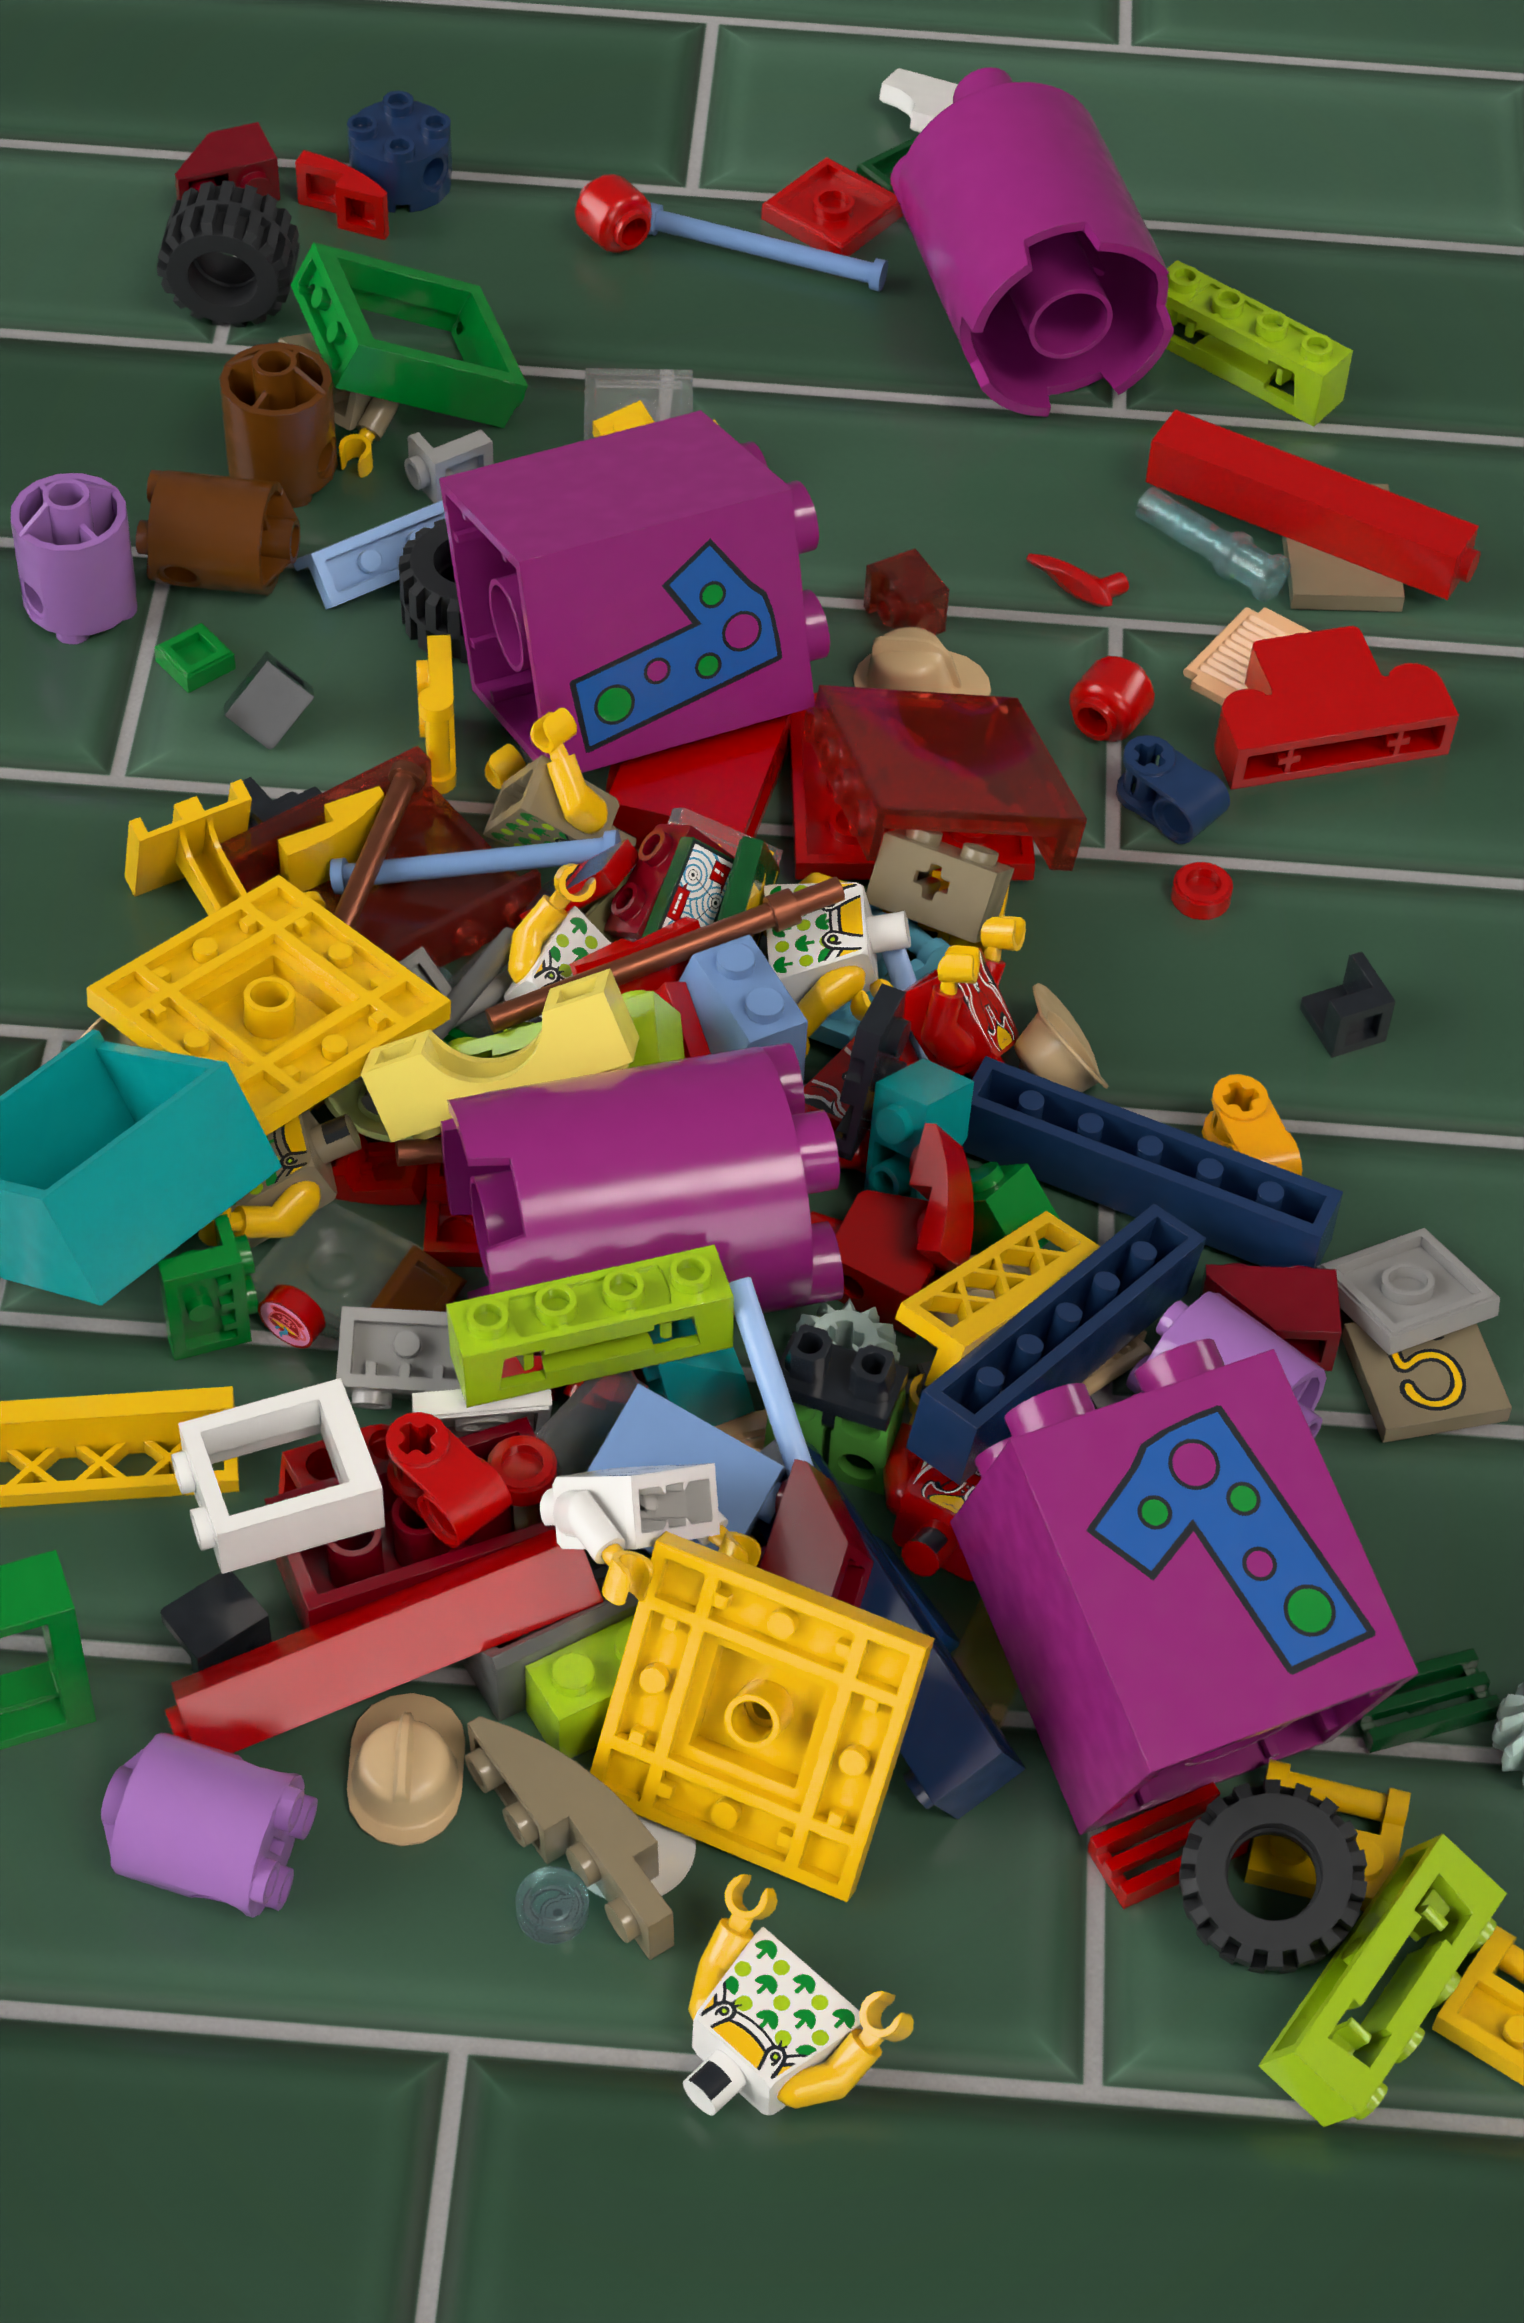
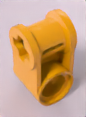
(1249, 1123)

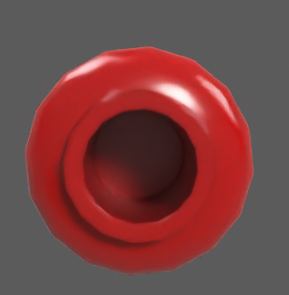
(613, 213)
(1111, 699)

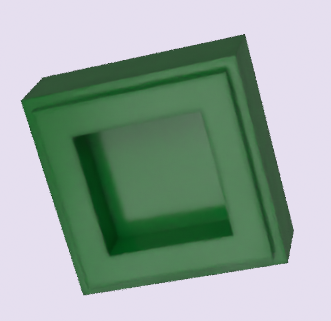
(195, 657)

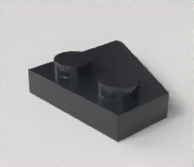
(873, 1057)

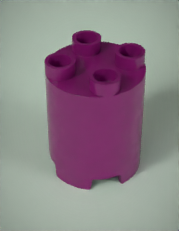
(1033, 243)
(650, 1168)

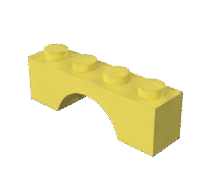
(581, 1035)

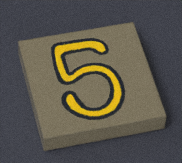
(1428, 1386)

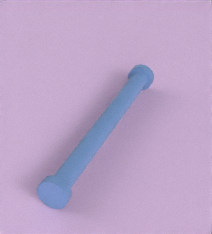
(769, 247)
(478, 861)

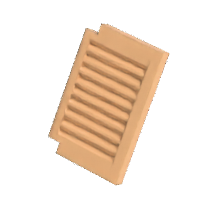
(1225, 661)

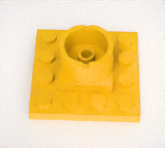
(274, 995)
(759, 1715)

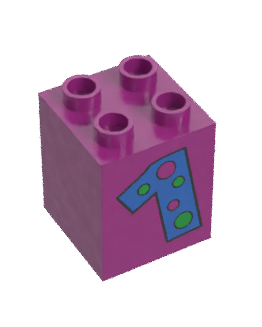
(636, 588)
(1176, 1582)

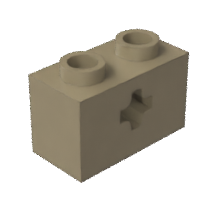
(905, 882)

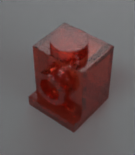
(906, 593)

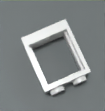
(293, 1523)

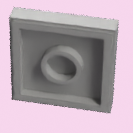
(1410, 1291)

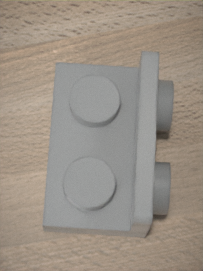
(393, 1355)

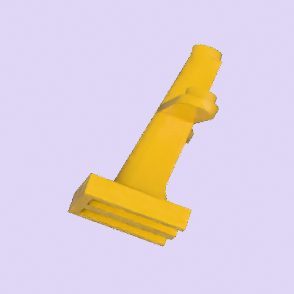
(192, 850)

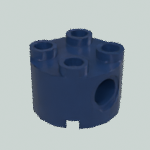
(403, 150)

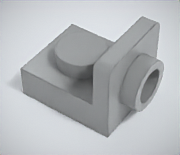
(429, 463)

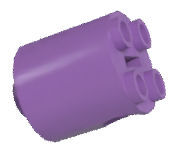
(74, 555)
(1237, 1338)
(206, 1824)

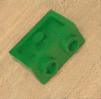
(209, 1294)

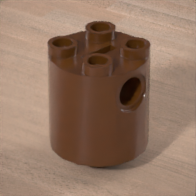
(280, 418)
(217, 532)

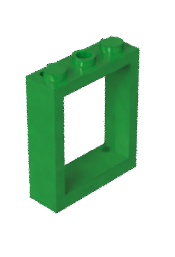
(339, 283)
(55, 1692)

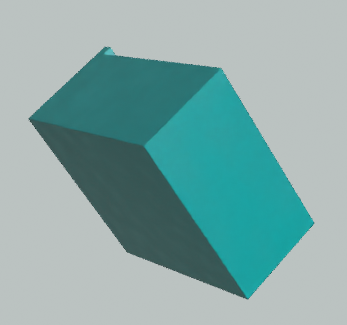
(119, 1163)

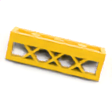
(1012, 1291)
(105, 1428)

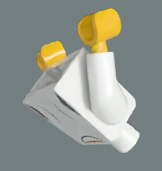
(631, 1511)

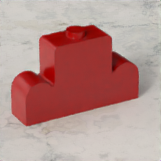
(1327, 709)
(717, 777)

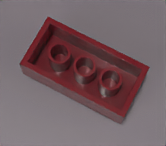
(402, 1553)

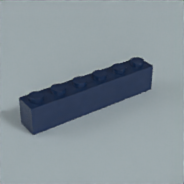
(1140, 1162)
(1056, 1339)
(950, 1737)

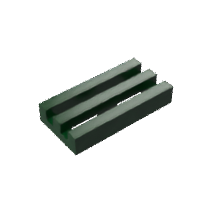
(1436, 1682)

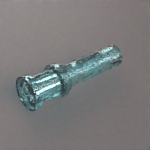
(1230, 553)

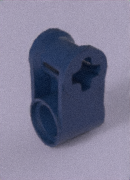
(1171, 796)

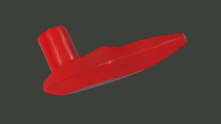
(1080, 583)

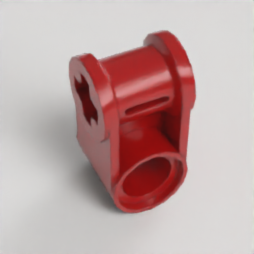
(443, 1478)

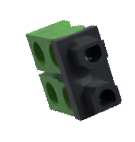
(845, 1402)

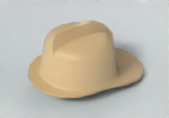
(919, 662)
(1056, 1046)
(406, 1769)

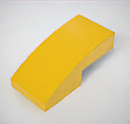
(308, 854)

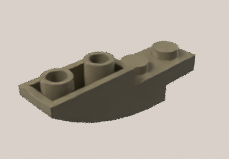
(575, 1814)

